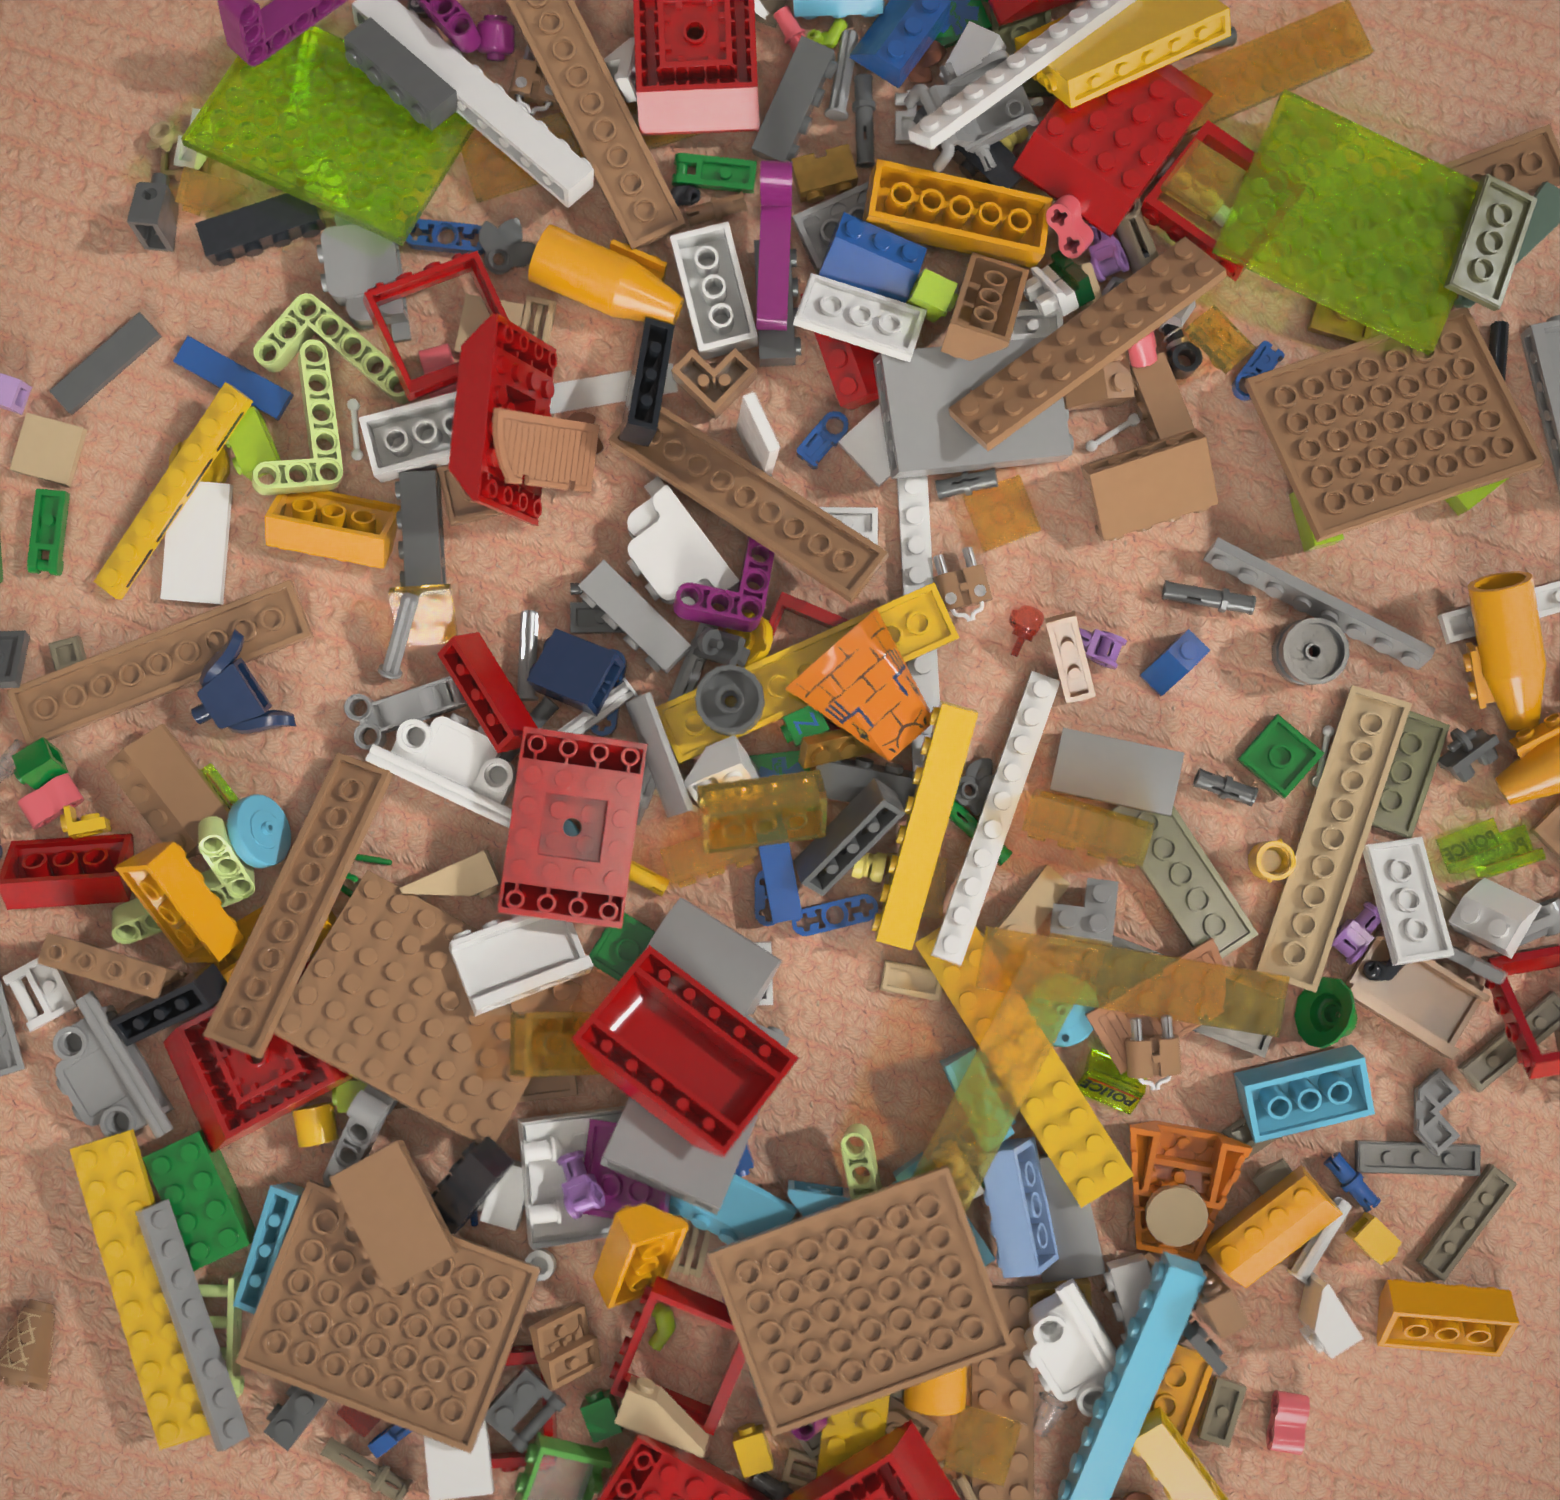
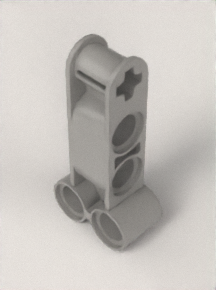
(389, 713)
(360, 1133)

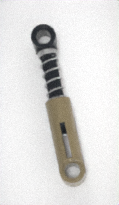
(1140, 251)

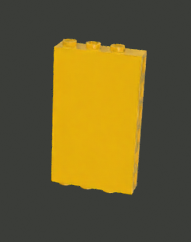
(1130, 46)

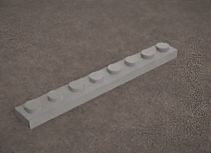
(1318, 604)
(192, 1325)

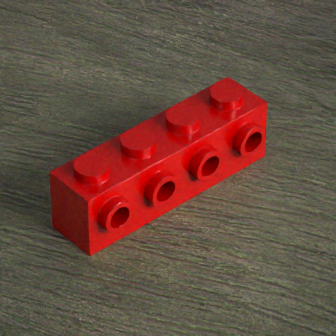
(486, 690)

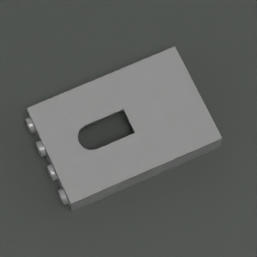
(925, 437)
(666, 1161)

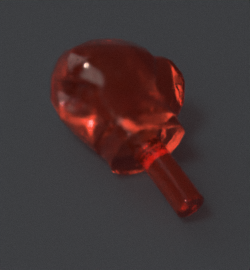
(1026, 625)

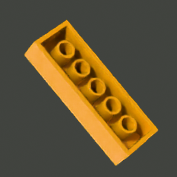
(957, 213)

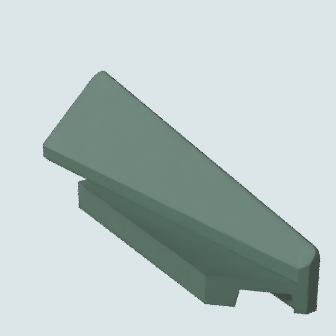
(1543, 220)

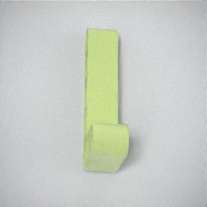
(340, 341)
(316, 430)
(228, 879)
(860, 1157)

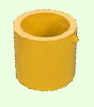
(1271, 860)
(315, 1124)

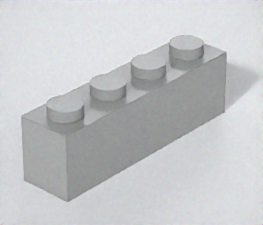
(635, 617)

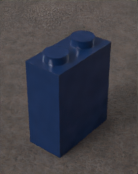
(575, 672)

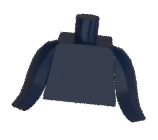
(234, 696)

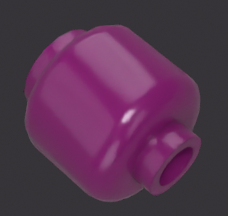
(496, 37)

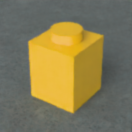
(1374, 1238)
(752, 1449)

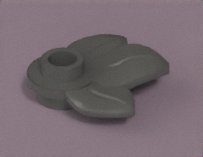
(506, 242)
(979, 778)

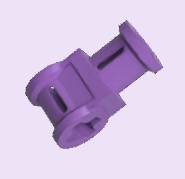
(1106, 255)
(1097, 645)
(1355, 934)
(581, 1189)

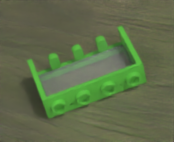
(561, 1470)

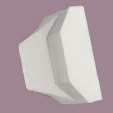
(1033, 324)

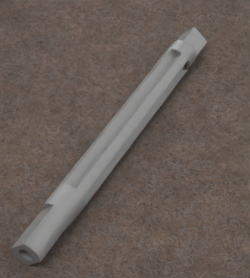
(685, 682)

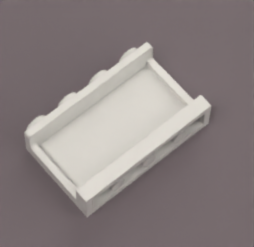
(516, 959)

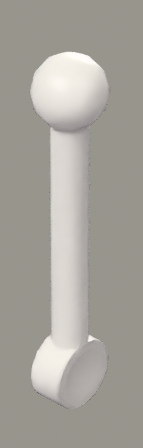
(353, 405)
(1132, 420)
(1328, 731)

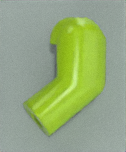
(832, 36)
(665, 1326)

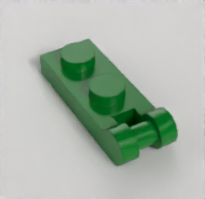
(715, 173)
(48, 531)

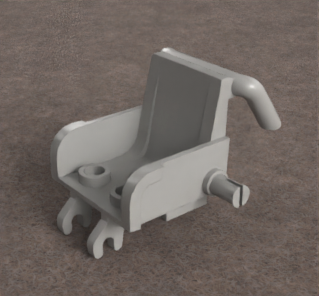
(991, 126)

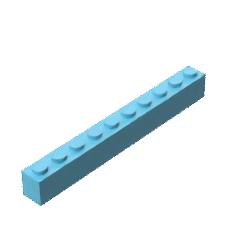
(1134, 1379)

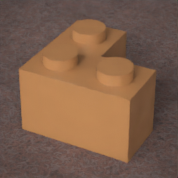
(715, 387)

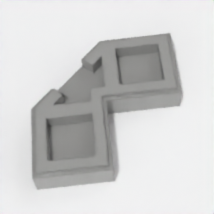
(1478, 966)
(1429, 1124)

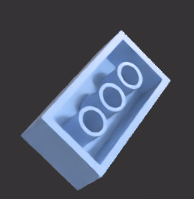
(1019, 1210)

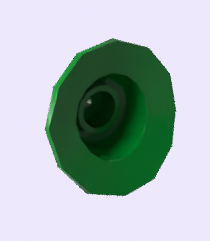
(1319, 1012)

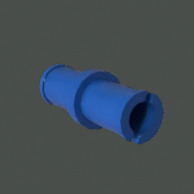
(1352, 1181)

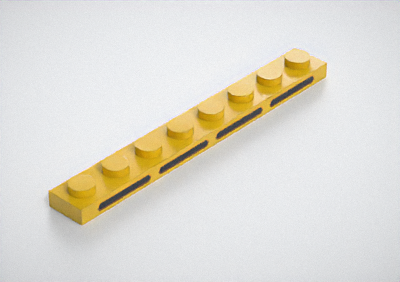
(173, 491)

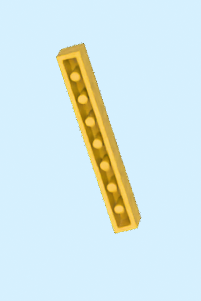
(925, 825)

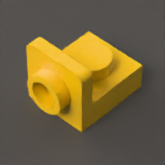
(89, 825)

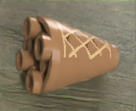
(29, 1347)

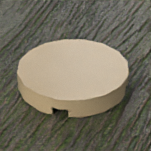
(1176, 1215)

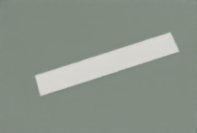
(598, 391)

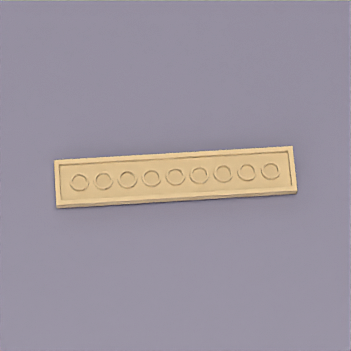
(1334, 837)

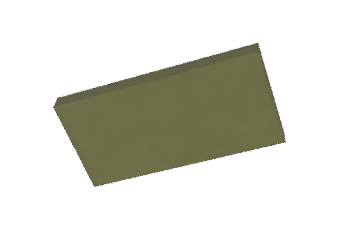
(1490, 242)
(1410, 775)

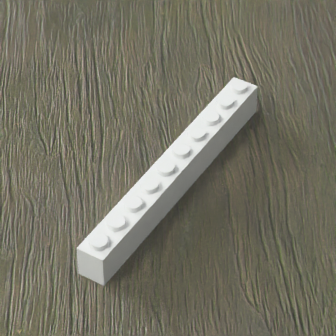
(487, 104)

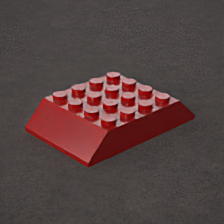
(1112, 144)
(683, 1053)

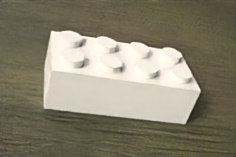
(714, 290)
(409, 437)

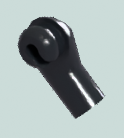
(685, 195)
(1381, 970)

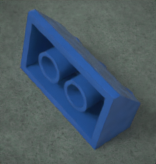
(901, 37)
(872, 259)

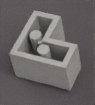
(1092, 922)

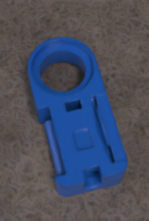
(1261, 361)
(821, 440)
(387, 1439)

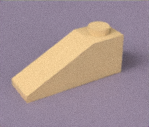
(464, 878)
(1035, 902)
(655, 1414)

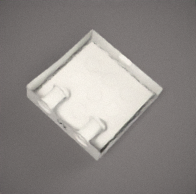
(541, 1144)

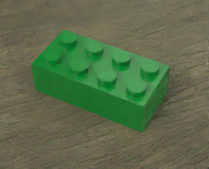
(202, 1199)

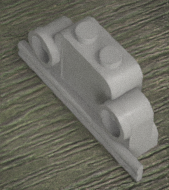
(356, 262)
(105, 1077)

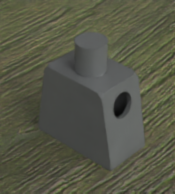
(154, 214)

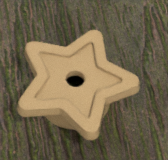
(163, 135)

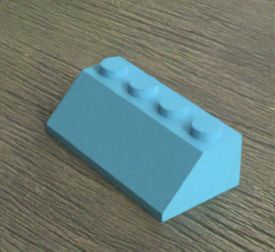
(1305, 1093)
(742, 1214)

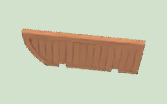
(545, 450)
(1115, 1026)

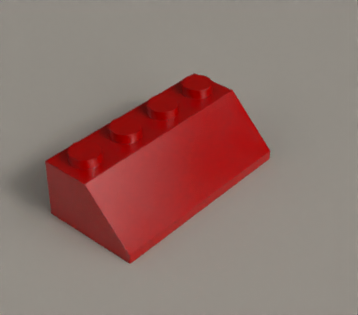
(849, 370)
(65, 871)

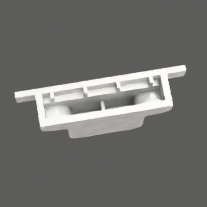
(673, 548)
(452, 764)
(1069, 1347)

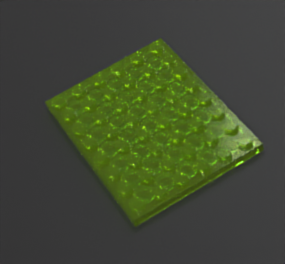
(327, 136)
(1350, 221)

